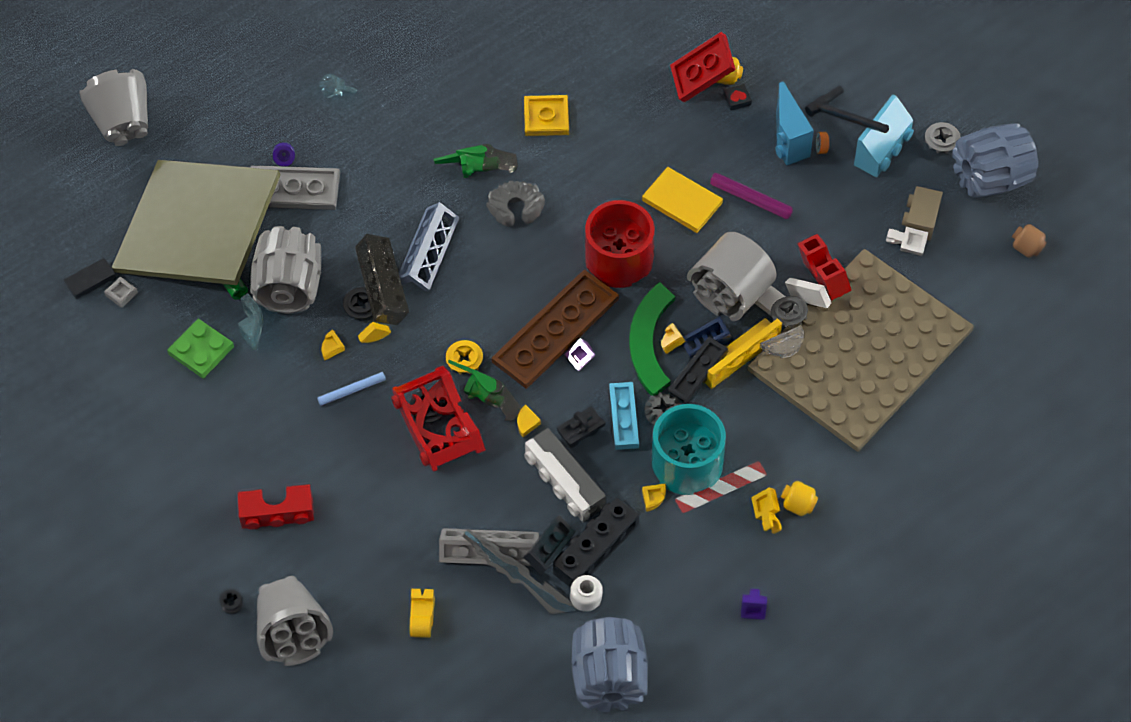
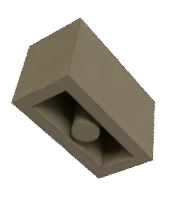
(923, 210)

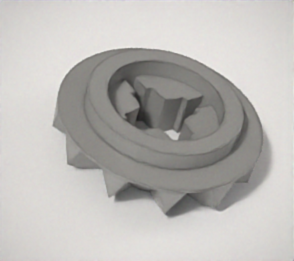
(948, 132)

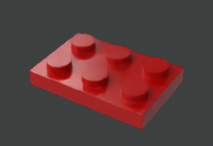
(702, 67)

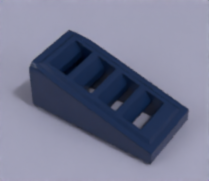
(709, 328)

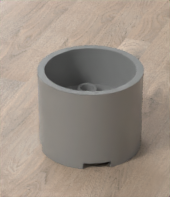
(732, 275)

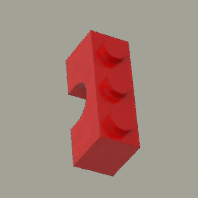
(823, 268)
(294, 509)

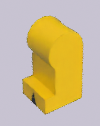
(422, 612)

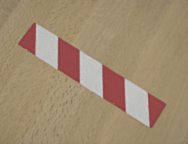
(722, 486)

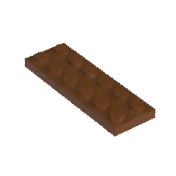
(555, 329)

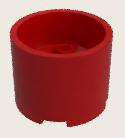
(619, 243)

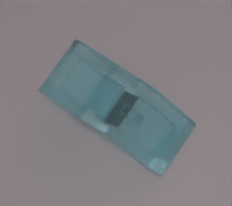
(251, 327)

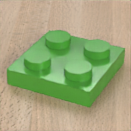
(200, 348)

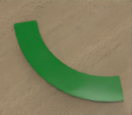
(641, 339)

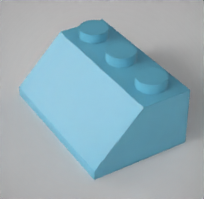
(877, 148)

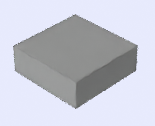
(121, 292)

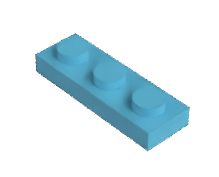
(624, 415)

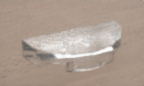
(785, 343)

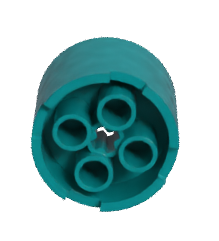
(690, 432)

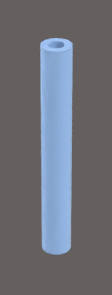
(350, 389)

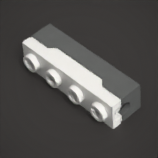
(565, 475)

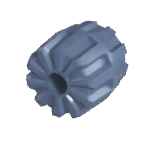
(995, 160)
(609, 664)

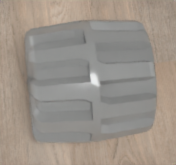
(285, 270)

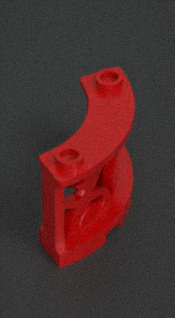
(462, 442)

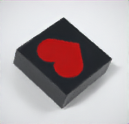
(737, 97)

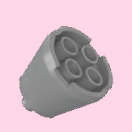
(118, 105)
(290, 623)

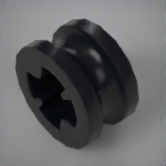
(231, 593)

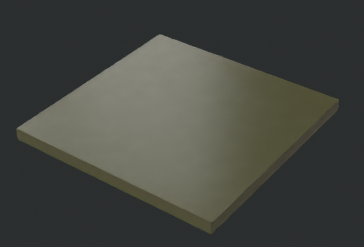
(196, 222)

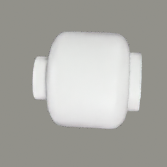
(586, 593)

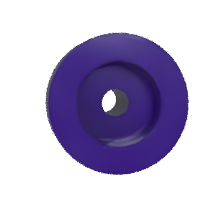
(283, 154)

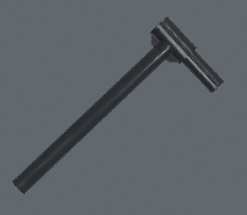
(821, 104)

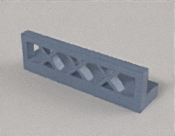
(421, 245)

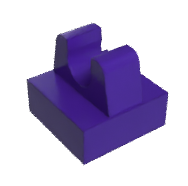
(754, 605)

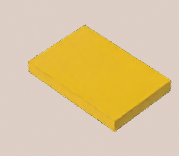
(682, 199)

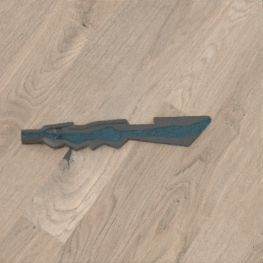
(517, 573)

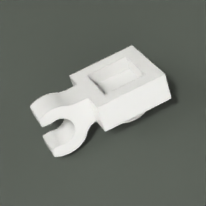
(911, 241)

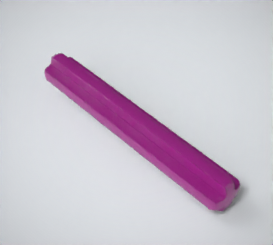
(751, 195)

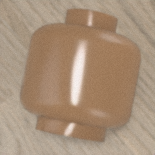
(1029, 240)

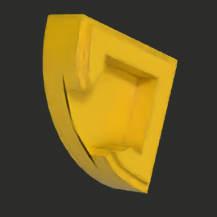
(374, 332)
(671, 338)
(331, 345)
(527, 421)
(653, 496)

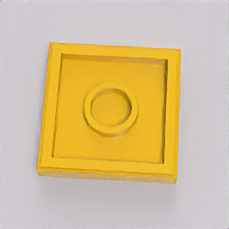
(546, 115)

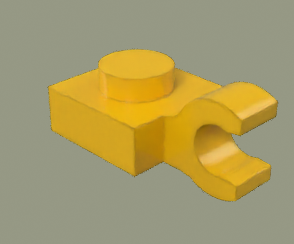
(765, 507)

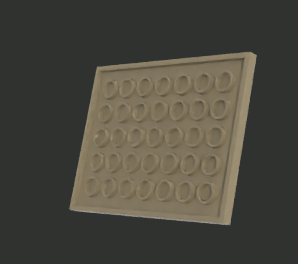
(864, 351)

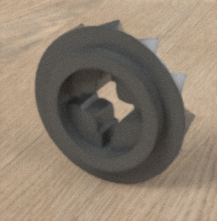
(784, 306)
(654, 403)

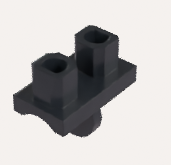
(580, 426)

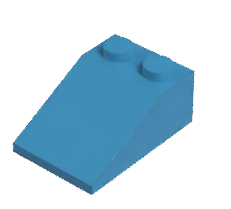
(792, 128)

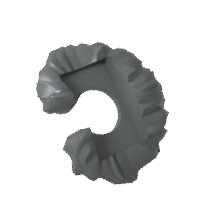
(511, 193)

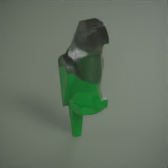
(481, 159)
(490, 392)

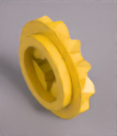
(464, 348)

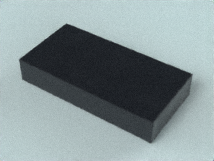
(90, 278)

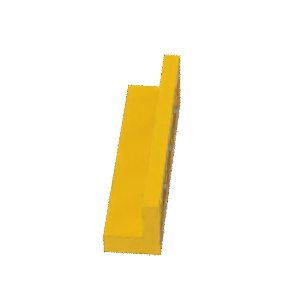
(743, 350)

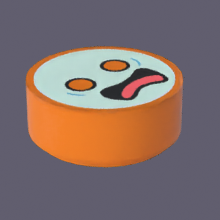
(822, 142)

